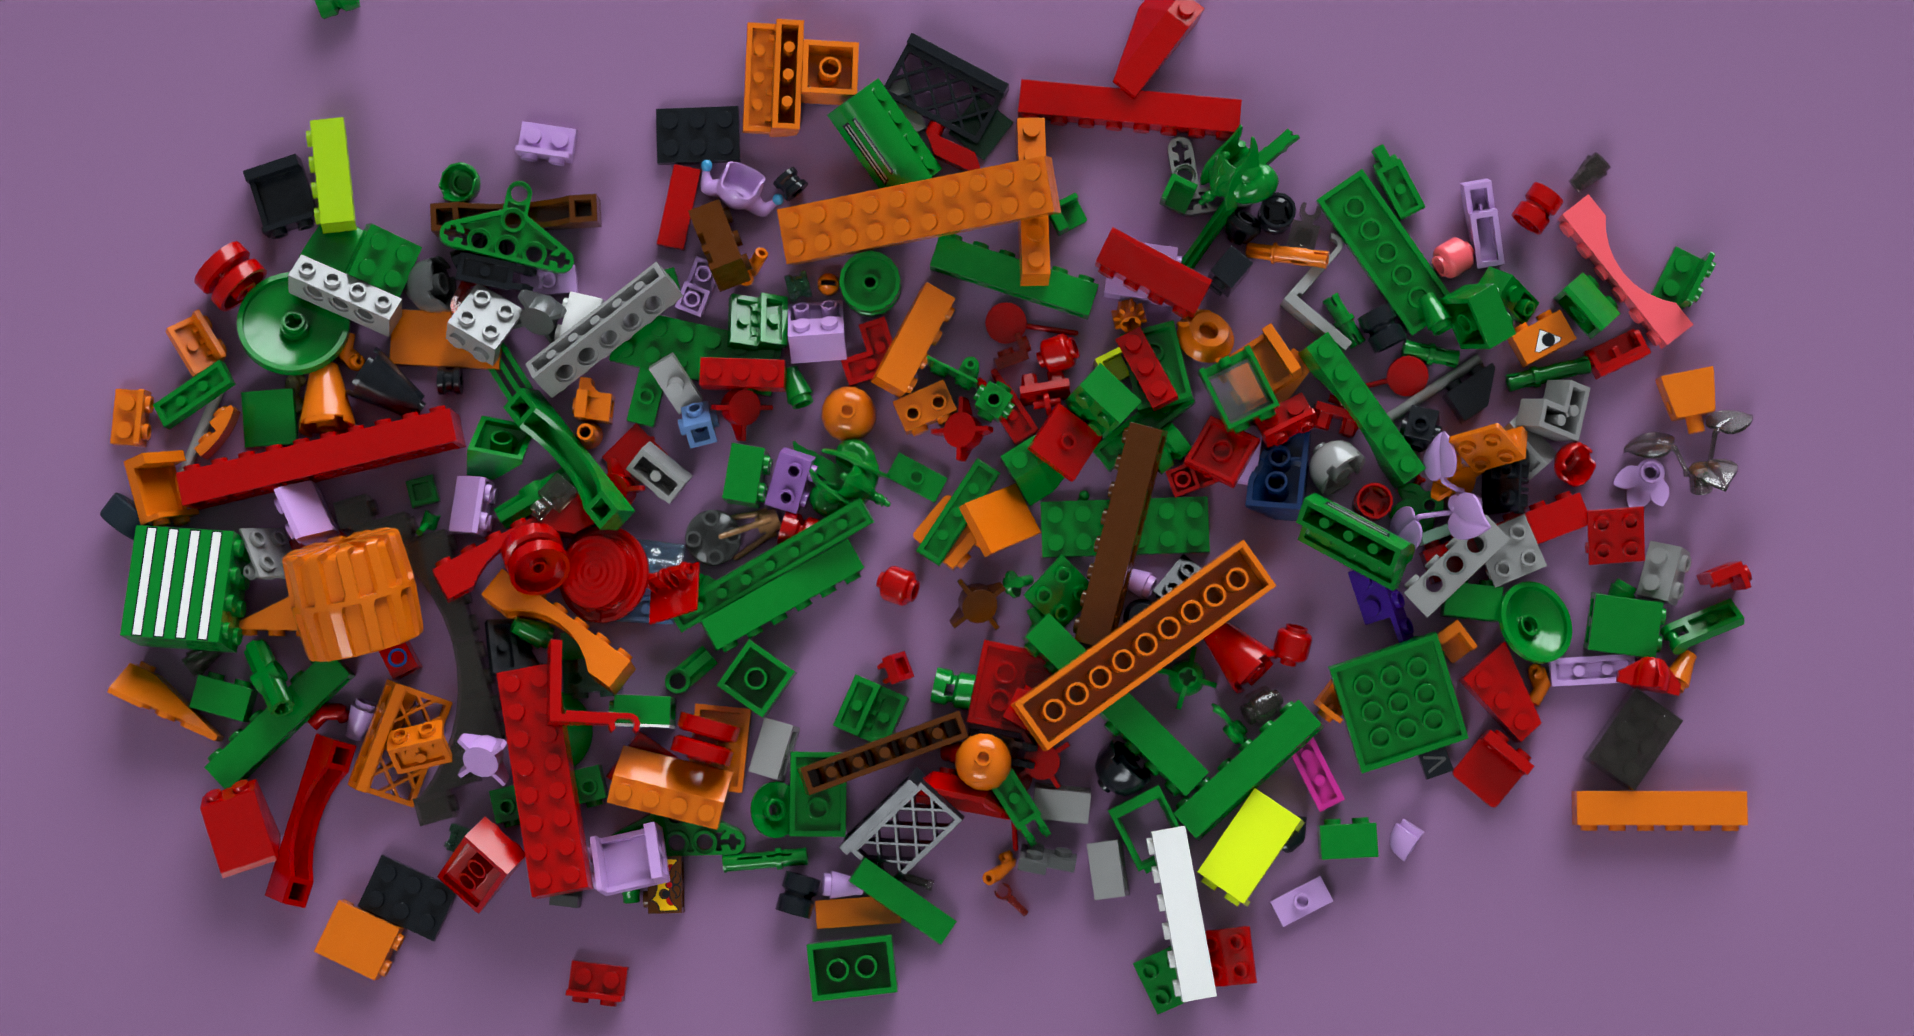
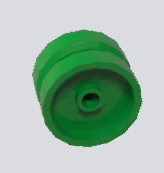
(870, 267)

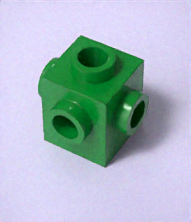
(1001, 409)

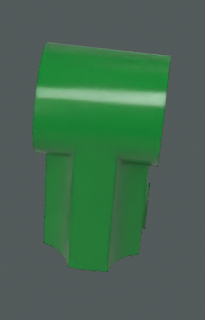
(692, 669)

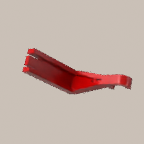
(571, 717)

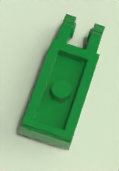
(1020, 807)

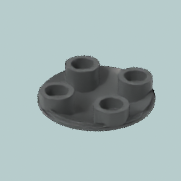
(703, 538)

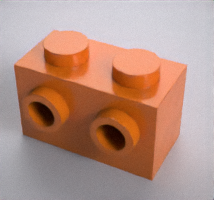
(925, 408)

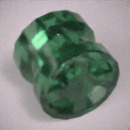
(798, 286)

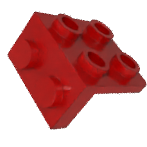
(1492, 767)

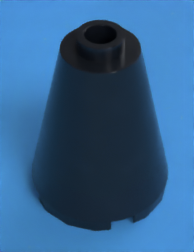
(386, 386)

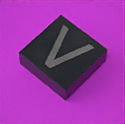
(1435, 762)

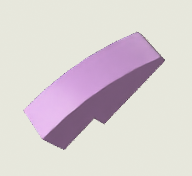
(1482, 222)

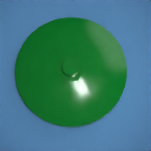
(287, 331)

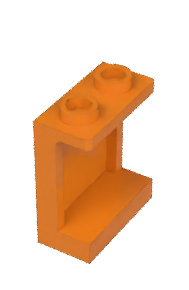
(1274, 358)
(156, 488)
(360, 940)

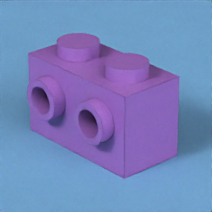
(790, 481)

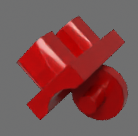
(1046, 393)
(1326, 412)

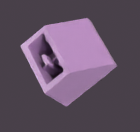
(816, 331)
(473, 506)
(306, 512)

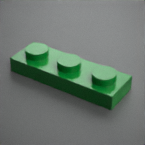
(194, 394)

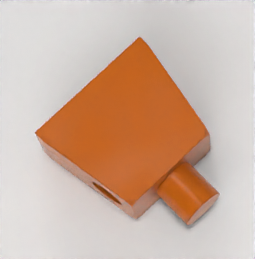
(1689, 396)

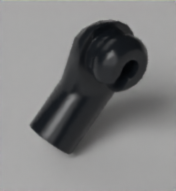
(1296, 838)

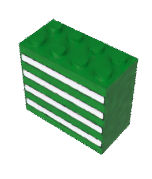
(186, 589)

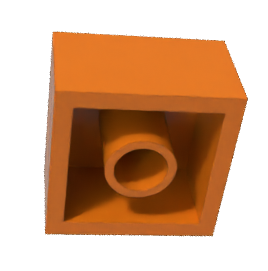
(829, 71)

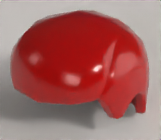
(1574, 463)

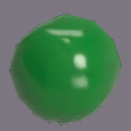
(460, 183)

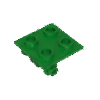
(964, 377)
(1058, 591)
(1157, 980)

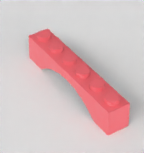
(1587, 227)

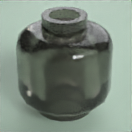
(1261, 706)

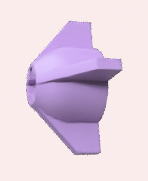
(483, 757)

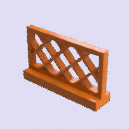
(377, 737)

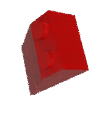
(481, 864)

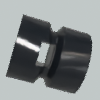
(1276, 213)
(1382, 328)
(798, 894)

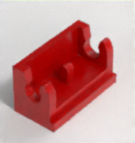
(1617, 353)

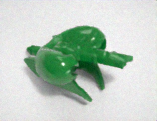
(1243, 172)
(846, 481)

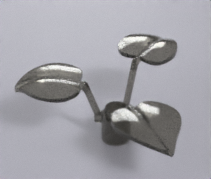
(1701, 474)

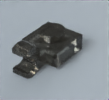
(554, 495)

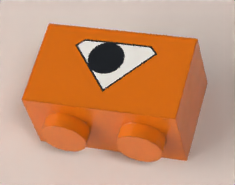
(1541, 338)

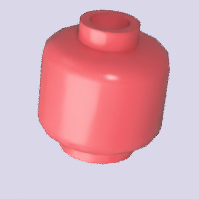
(1453, 257)

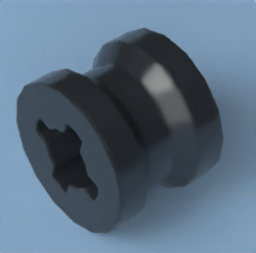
(790, 183)
(450, 380)

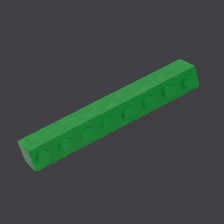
(1124, 717)

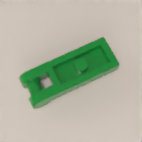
(1702, 625)

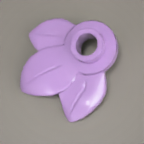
(1642, 488)

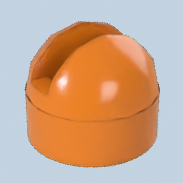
(828, 290)

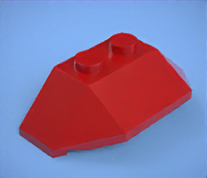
(961, 795)

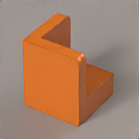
(1455, 641)

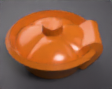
(1205, 336)

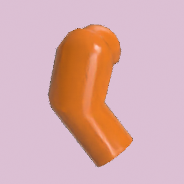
(350, 356)
(1540, 683)

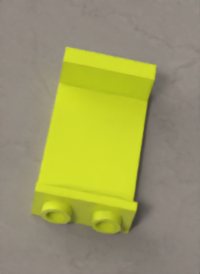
(1249, 847)

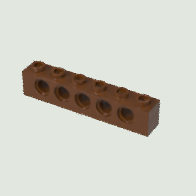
(882, 753)

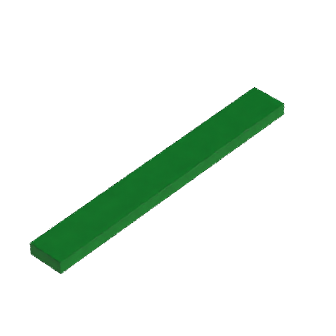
(778, 561)

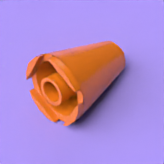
(326, 403)

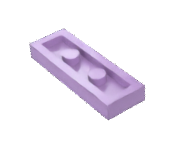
(1587, 670)

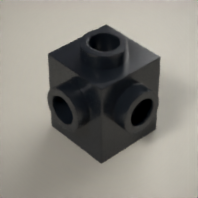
(1421, 427)

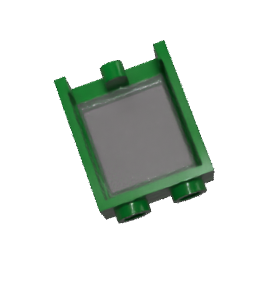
(1239, 390)

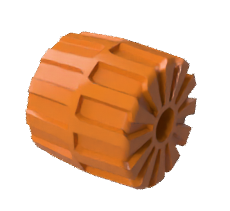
(353, 594)

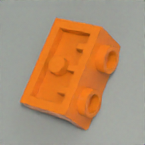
(131, 417)
(418, 747)

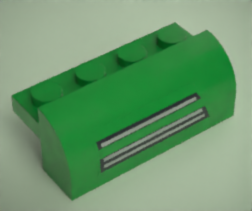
(883, 138)
(1354, 541)

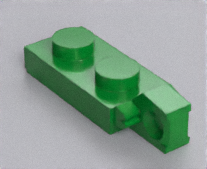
(1396, 183)

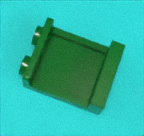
(1624, 625)

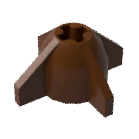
(977, 603)

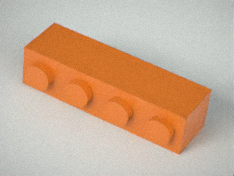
(913, 340)

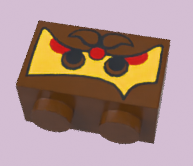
(668, 896)

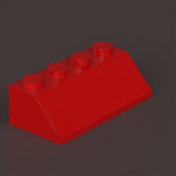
(1152, 273)

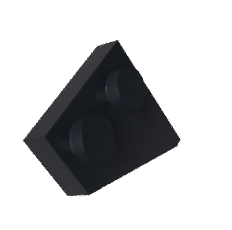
(505, 648)

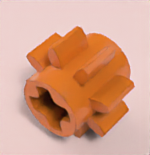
(1128, 315)

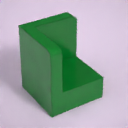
(1178, 194)
(1070, 216)

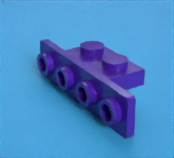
(1379, 603)

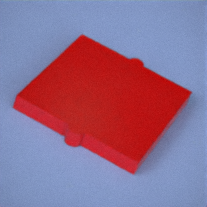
(628, 446)

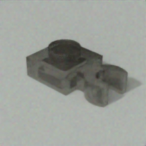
(1304, 233)

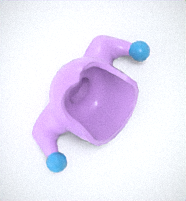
(738, 188)

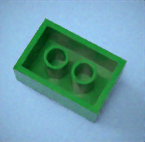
(852, 967)

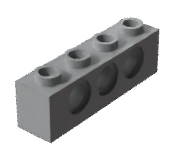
(345, 295)
(1429, 601)

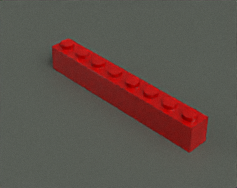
(1117, 109)

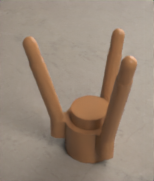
(766, 521)

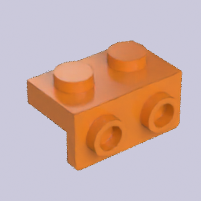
(196, 342)

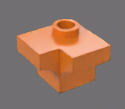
(591, 404)

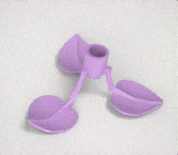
(1465, 508)

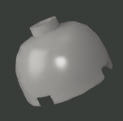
(1333, 464)

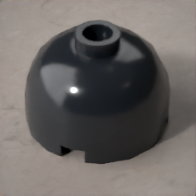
(1119, 770)

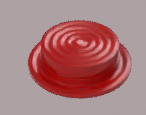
(605, 575)

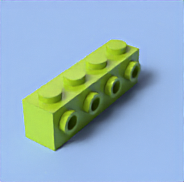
(333, 175)

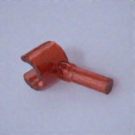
(1012, 900)

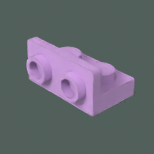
(546, 143)

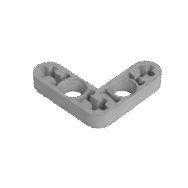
(1173, 157)

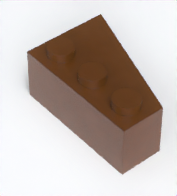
(721, 245)

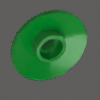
(777, 823)

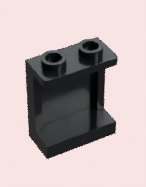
(282, 196)

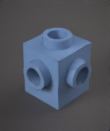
(699, 424)

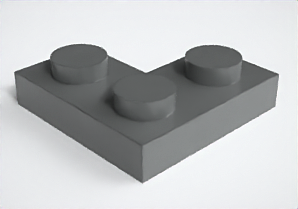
(1038, 859)

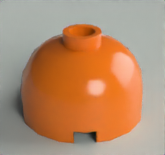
(848, 413)
(983, 762)

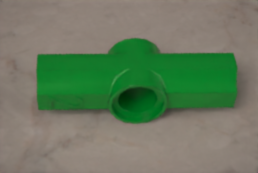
(520, 505)
(269, 678)

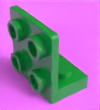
(1683, 276)

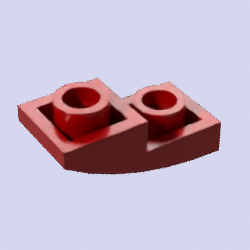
(1187, 480)

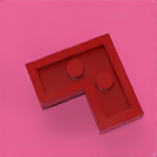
(864, 365)

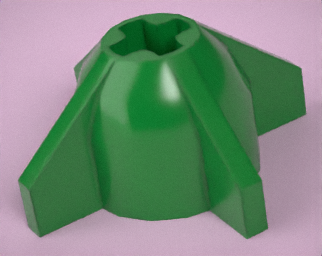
(1186, 677)

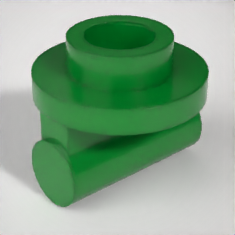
(1014, 583)

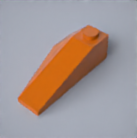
(148, 689)

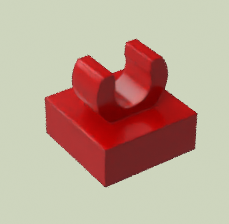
(897, 668)

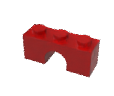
(756, 374)

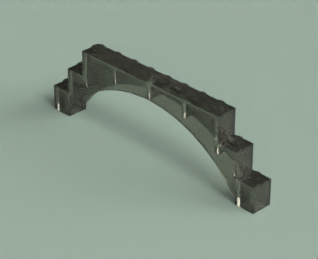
(476, 703)

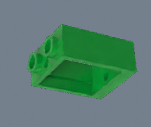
(1132, 804)

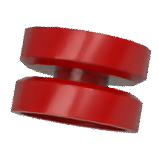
(229, 275)
(535, 559)
(705, 739)

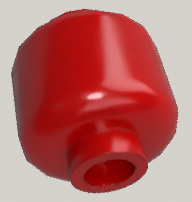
(1058, 353)
(898, 585)
(1292, 644)

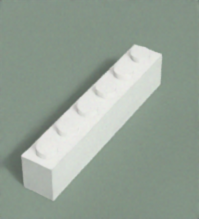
(1183, 914)

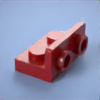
(1291, 418)
(1729, 573)
(597, 982)

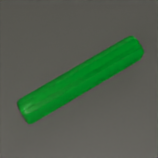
(1207, 235)

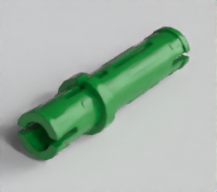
(1539, 375)
(766, 859)

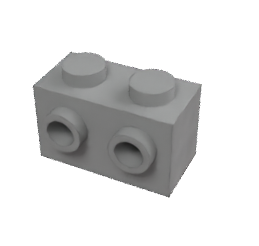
(659, 472)

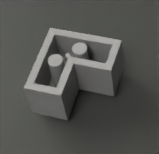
(1558, 414)

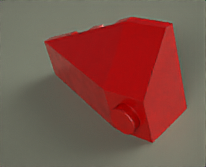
(1153, 38)

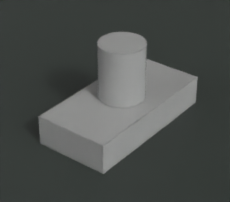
(675, 382)

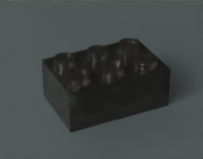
(1632, 739)

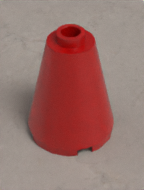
(1239, 655)

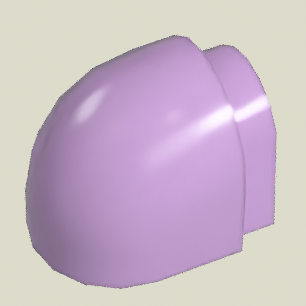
(1404, 838)

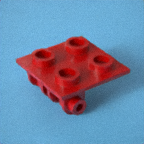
(1615, 535)
(673, 591)
(1231, 956)

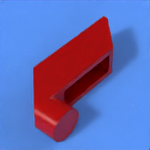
(949, 151)

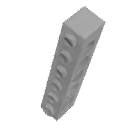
(604, 330)

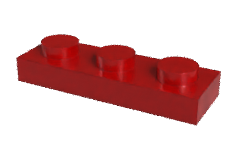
(1147, 369)

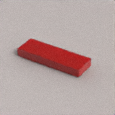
(679, 201)

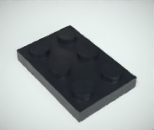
(698, 135)
(408, 898)

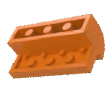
(773, 78)

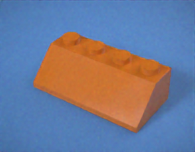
(670, 787)

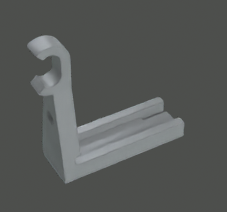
(1304, 313)

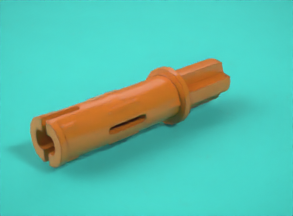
(1288, 255)

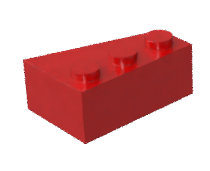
(1502, 692)

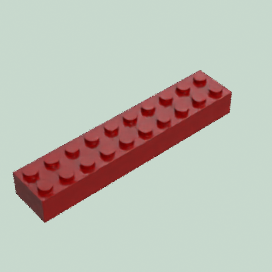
(321, 459)

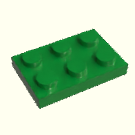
(1167, 349)
(815, 814)

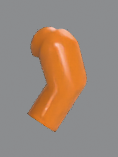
(757, 261)
(997, 873)

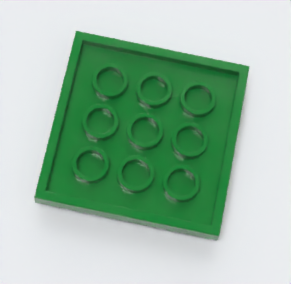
(1398, 702)

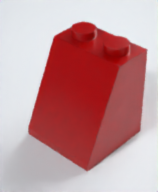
(240, 827)

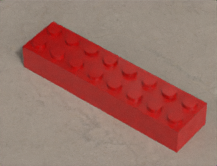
(544, 786)

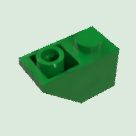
(1516, 297)

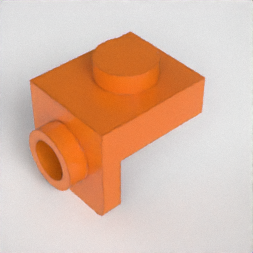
(1328, 704)

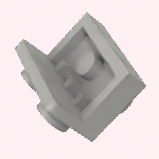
(1664, 572)

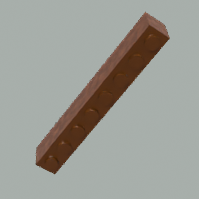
(1121, 532)

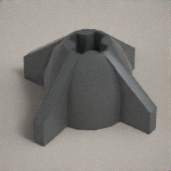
(540, 313)

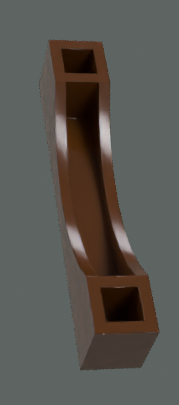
(550, 214)

